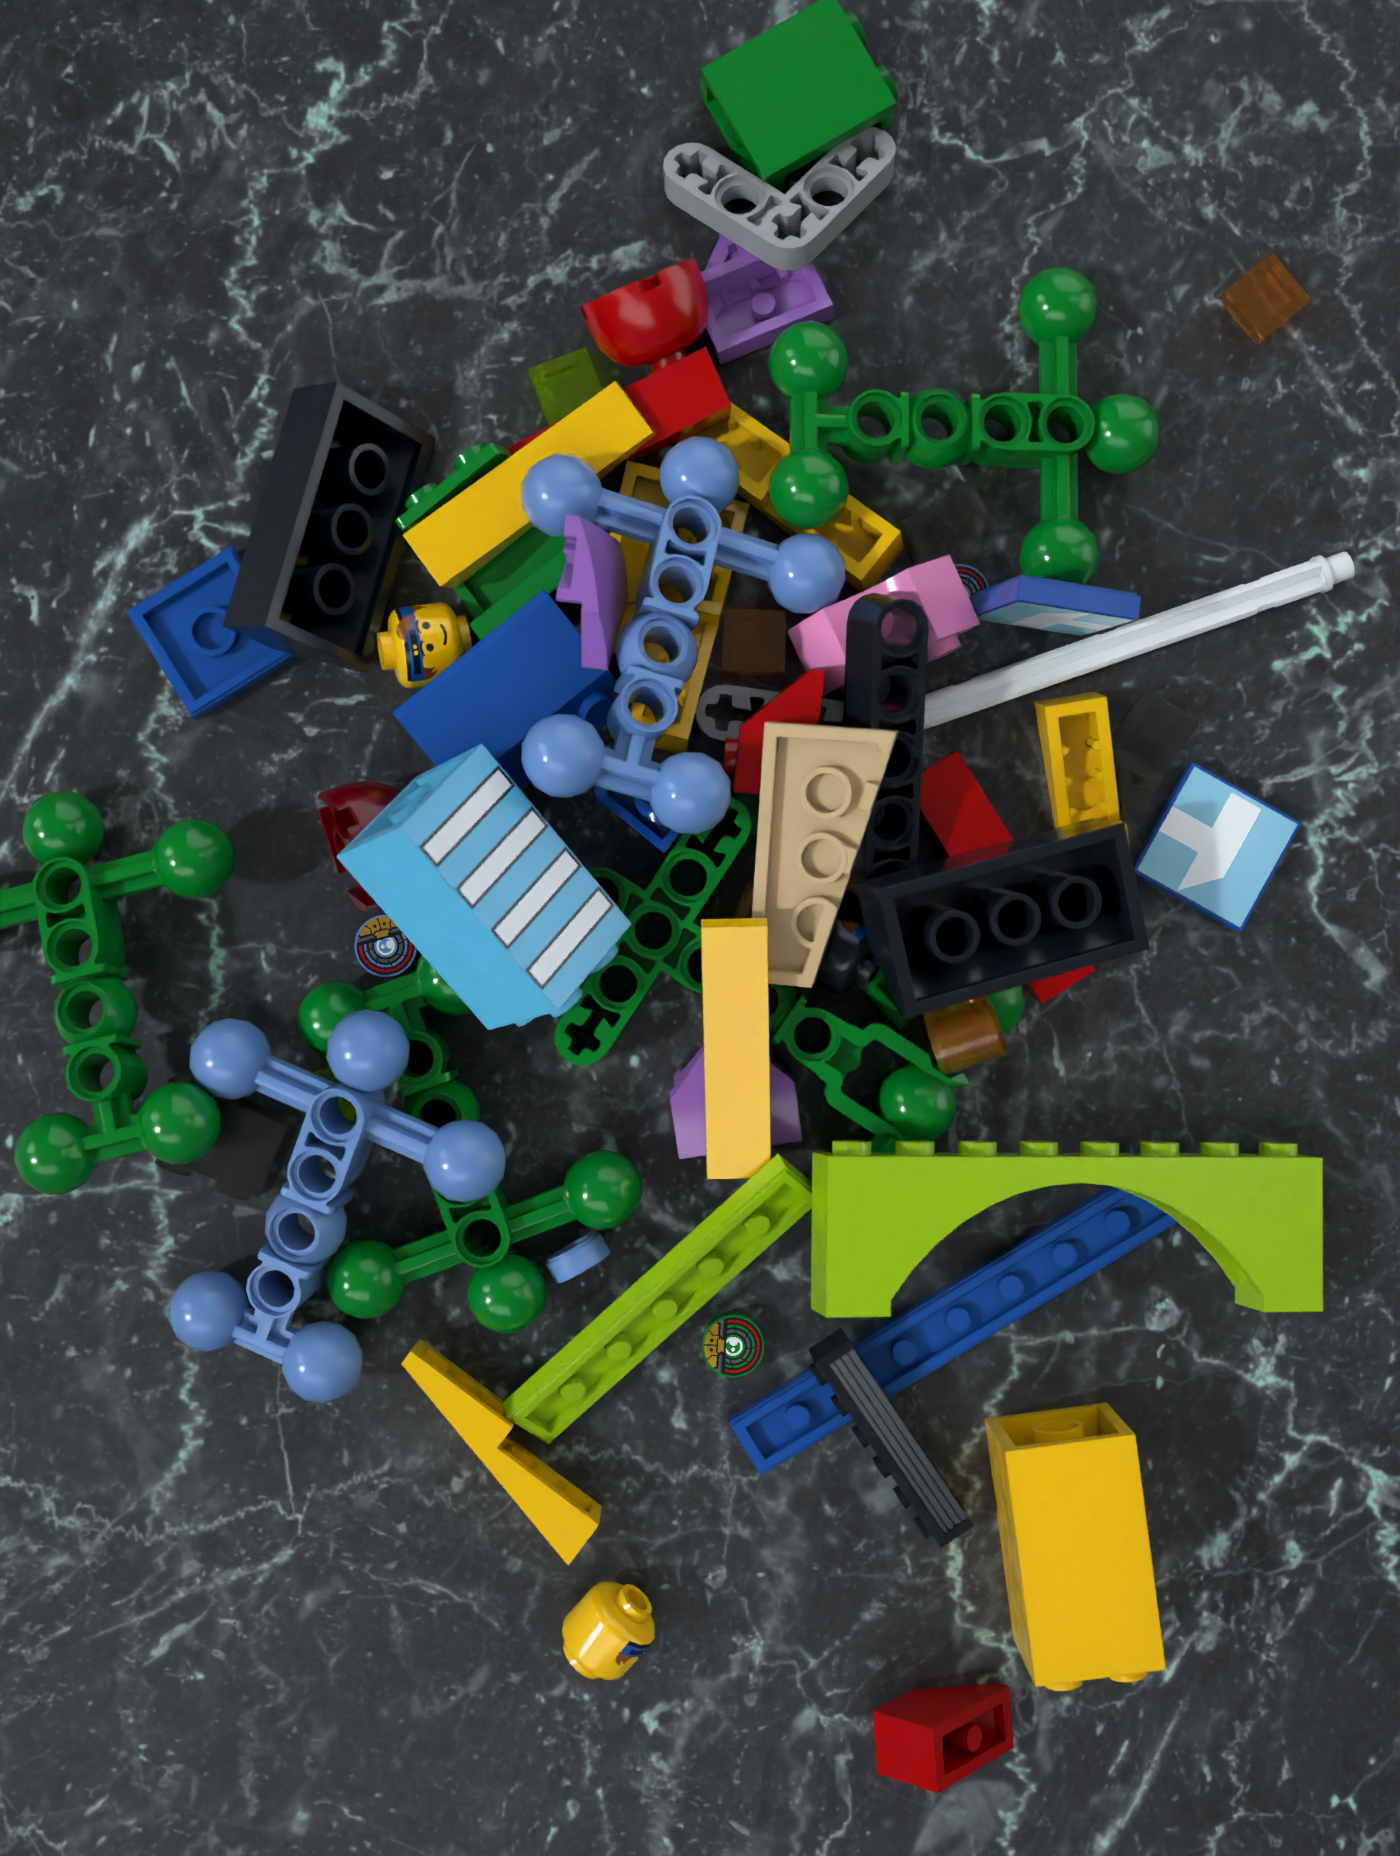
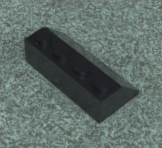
(328, 529)
(1004, 915)

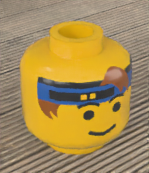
(422, 642)
(608, 1630)

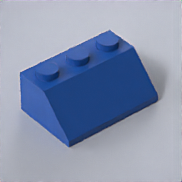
(506, 687)

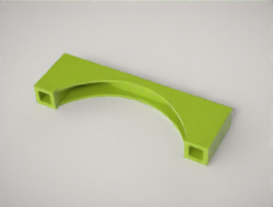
(889, 1209)

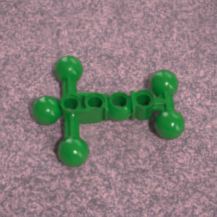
(1055, 313)
(176, 1119)
(505, 1288)

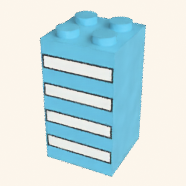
(487, 891)

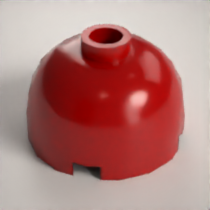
(651, 317)

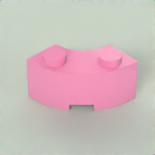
(932, 585)

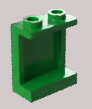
(797, 91)
(513, 575)

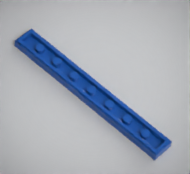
(955, 1318)

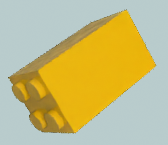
(1075, 1545)

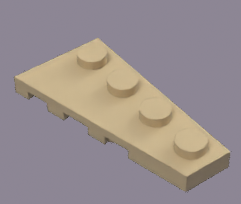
(810, 828)

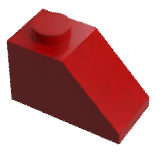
(795, 704)
(942, 1733)

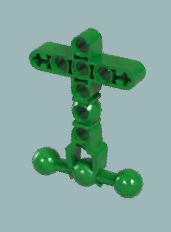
(912, 1101)

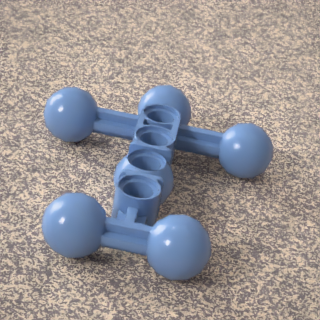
(698, 481)
(366, 1056)

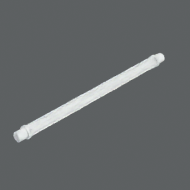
(1136, 638)

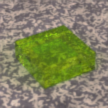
(564, 384)

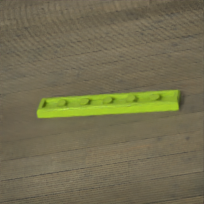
(661, 1300)

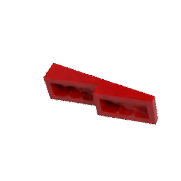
(674, 403)
(965, 821)

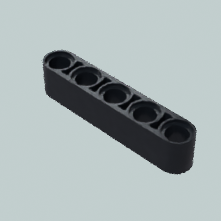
(867, 665)

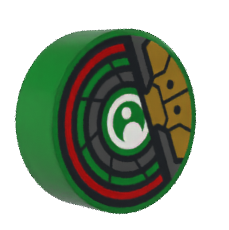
(732, 1344)

